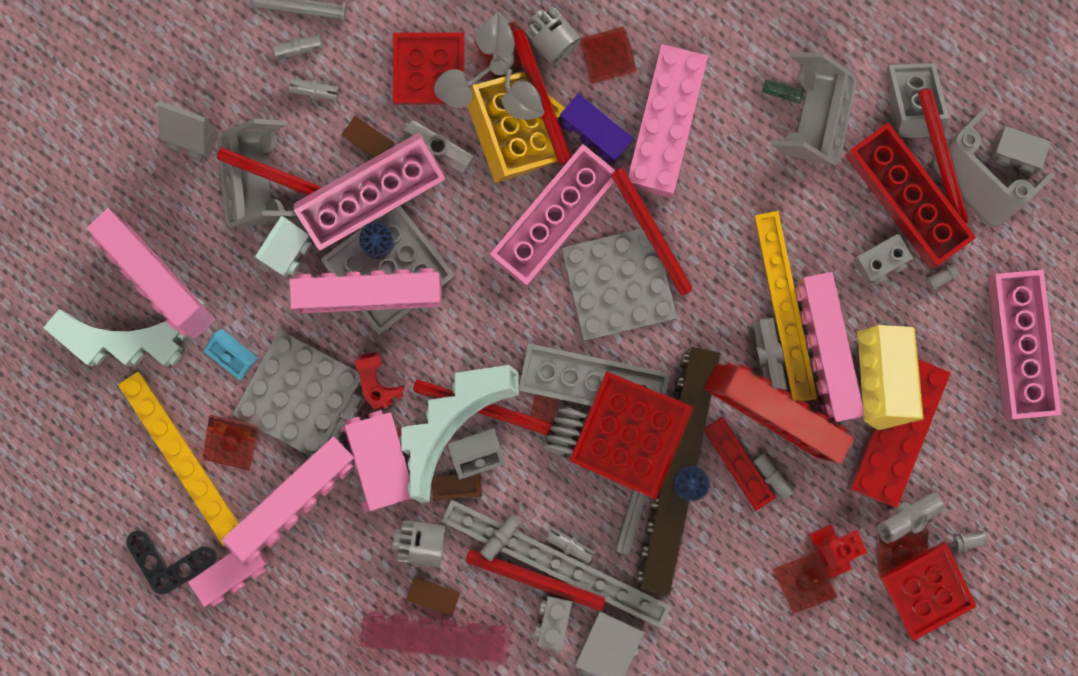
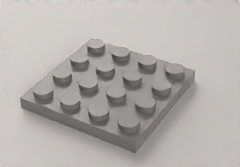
(409, 252)
(618, 284)
(297, 394)

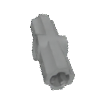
(450, 155)
(769, 352)
(910, 517)

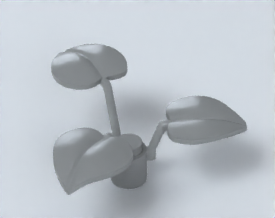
(497, 39)

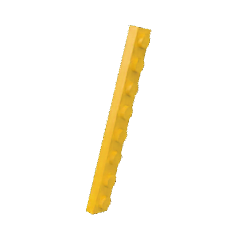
(785, 306)
(179, 455)

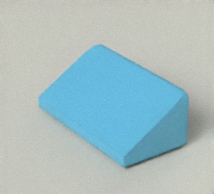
(230, 354)

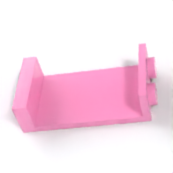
(378, 460)

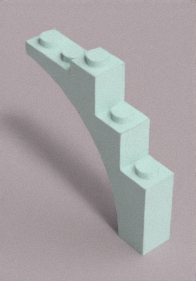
(127, 346)
(445, 415)

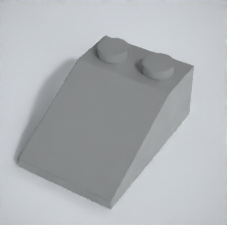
(906, 109)
(186, 131)

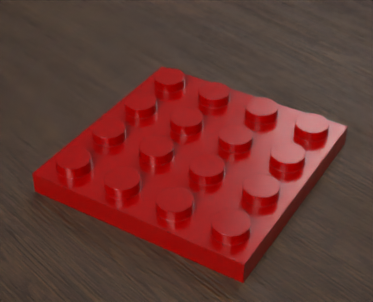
(631, 434)

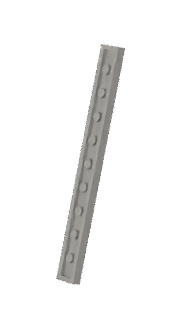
(560, 565)

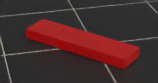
(739, 464)

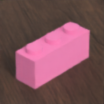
(225, 576)

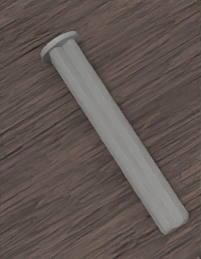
(305, 7)
(630, 522)

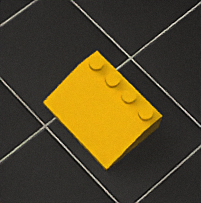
(509, 143)

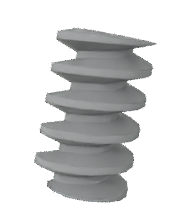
(564, 432)

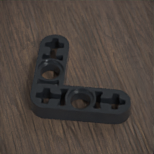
(162, 569)

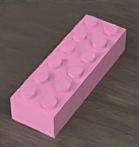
(667, 120)
(369, 191)
(554, 216)
(150, 275)
(367, 292)
(1024, 345)
(829, 348)
(288, 501)

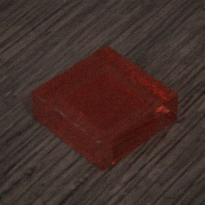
(544, 408)

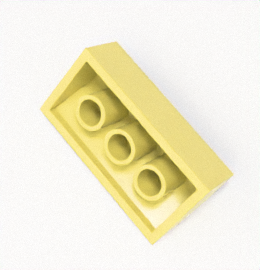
(889, 376)

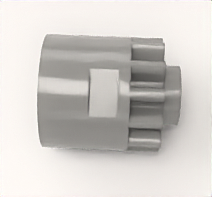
(552, 35)
(420, 543)

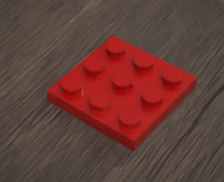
(420, 61)
(928, 591)

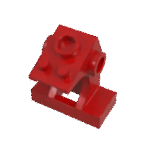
(367, 366)
(837, 551)

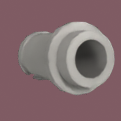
(943, 276)
(969, 541)

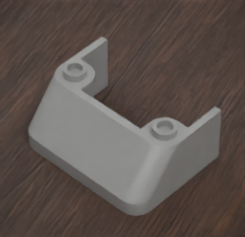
(824, 110)
(979, 186)
(246, 195)

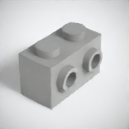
(1020, 150)
(883, 259)
(476, 453)
(554, 622)

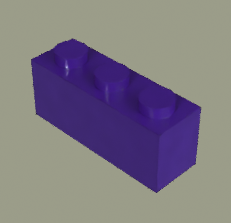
(595, 129)

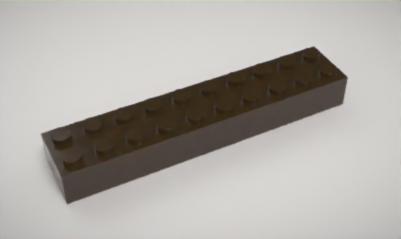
(669, 509)

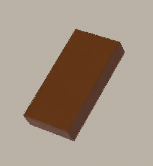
(366, 137)
(452, 487)
(433, 596)

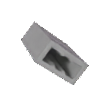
(608, 647)

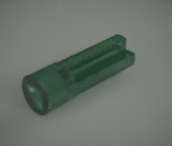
(782, 91)

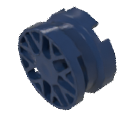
(376, 240)
(691, 483)

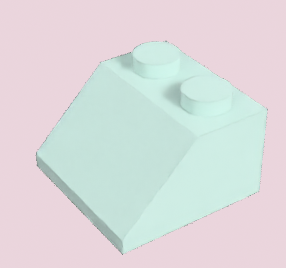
(284, 247)

